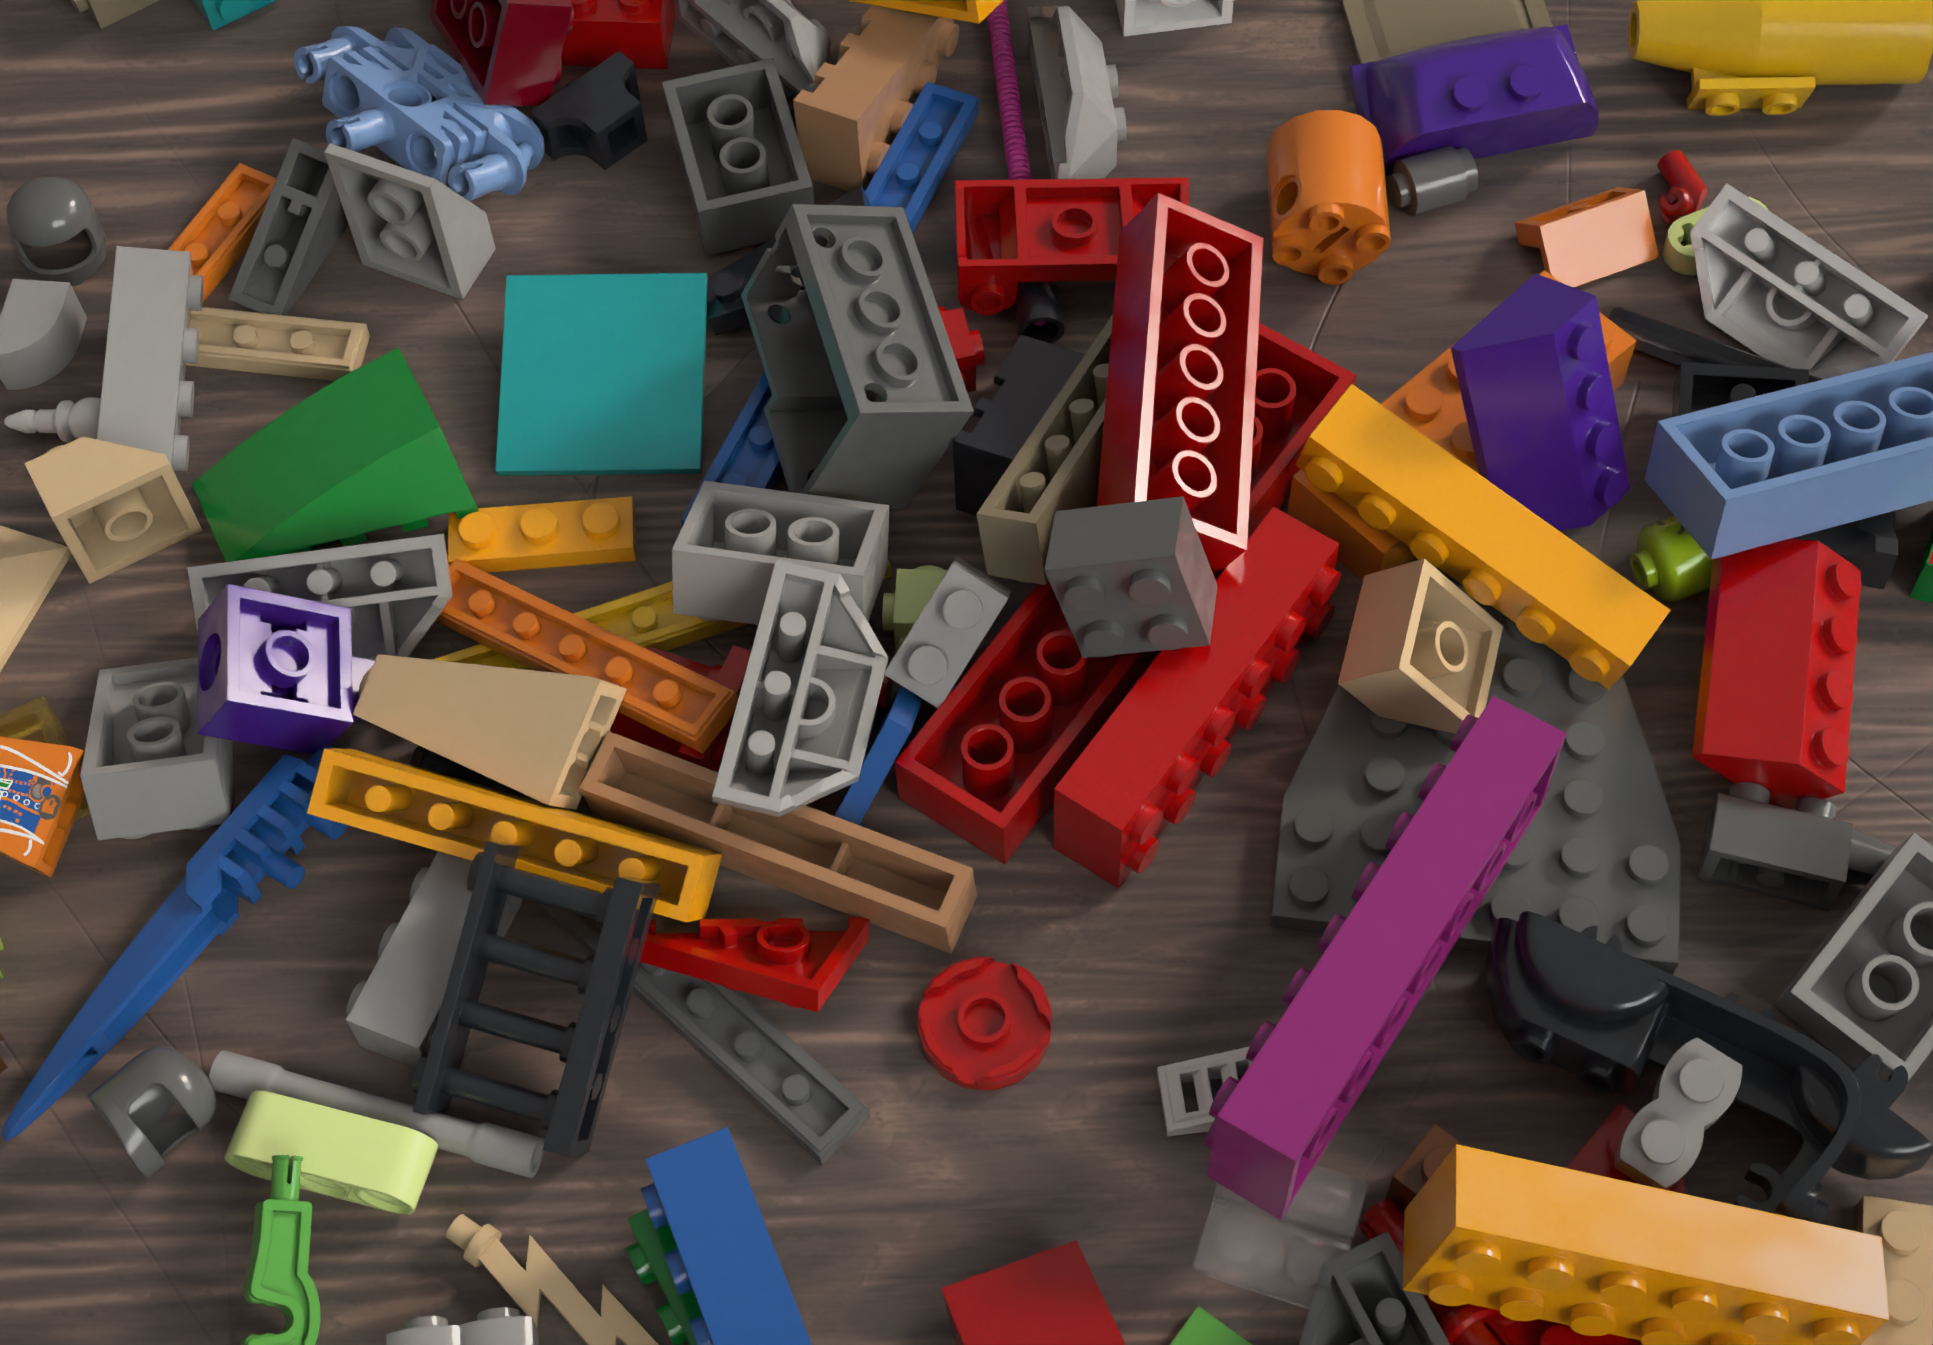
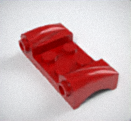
(1044, 232)

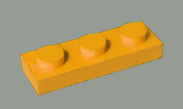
(545, 535)

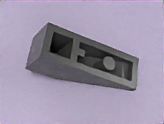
(293, 233)

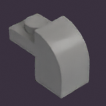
(38, 331)

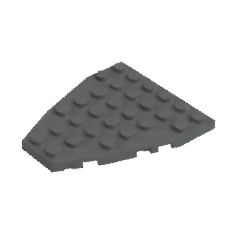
(1591, 856)

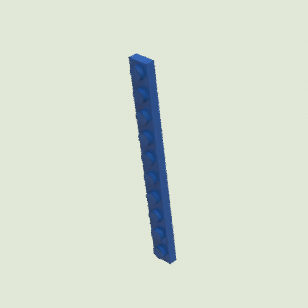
(904, 179)

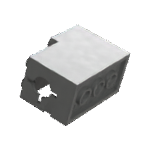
(859, 358)

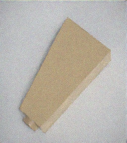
(499, 721)

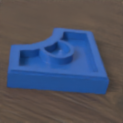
(880, 755)

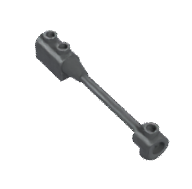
(1785, 851)

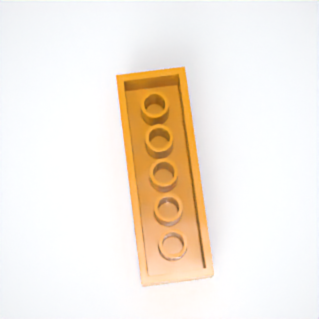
(1635, 1258)

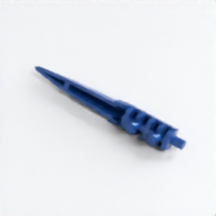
(200, 907)

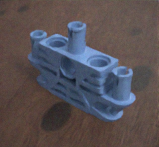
(419, 111)

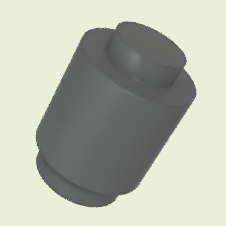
(1432, 179)

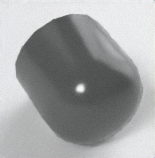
(49, 213)
(144, 1093)

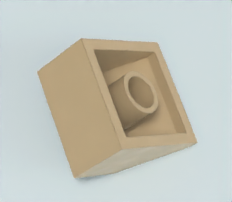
(112, 503)
(1420, 648)

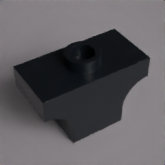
(595, 115)

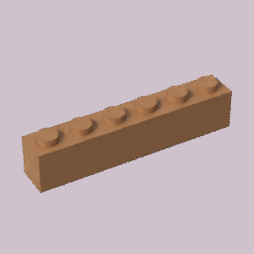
(797, 852)

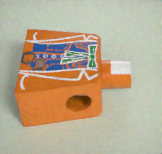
(38, 801)

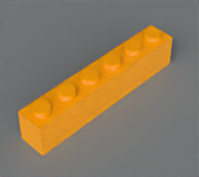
(1481, 538)
(552, 840)

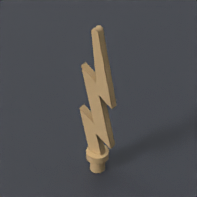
(542, 1275)

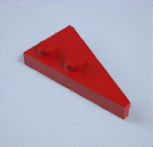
(762, 957)

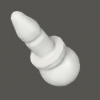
(68, 420)

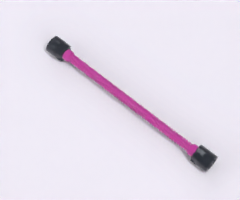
(1038, 304)

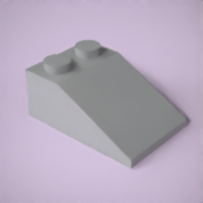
(411, 223)
(144, 756)

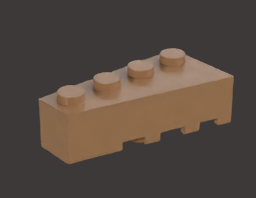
(869, 93)

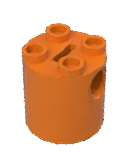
(1327, 195)

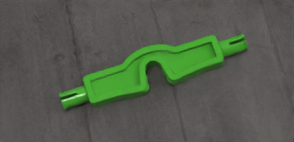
(280, 1259)

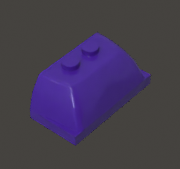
(1477, 94)

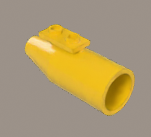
(1780, 49)

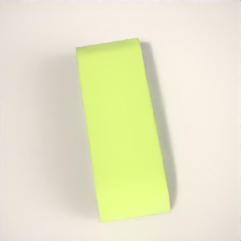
(340, 1150)

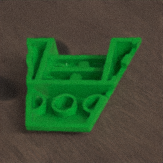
(336, 469)

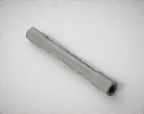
(481, 1142)

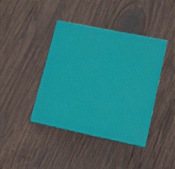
(602, 374)

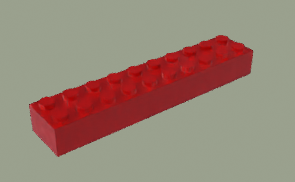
(1031, 697)

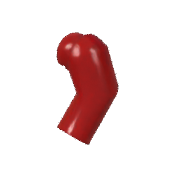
(1686, 187)

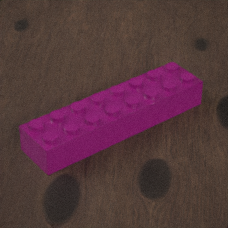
(1380, 957)

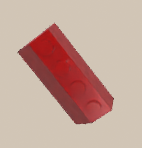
(1779, 669)

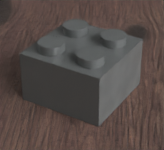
(1132, 577)

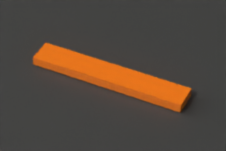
(559, 642)

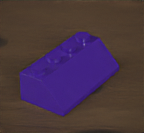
(1544, 403)

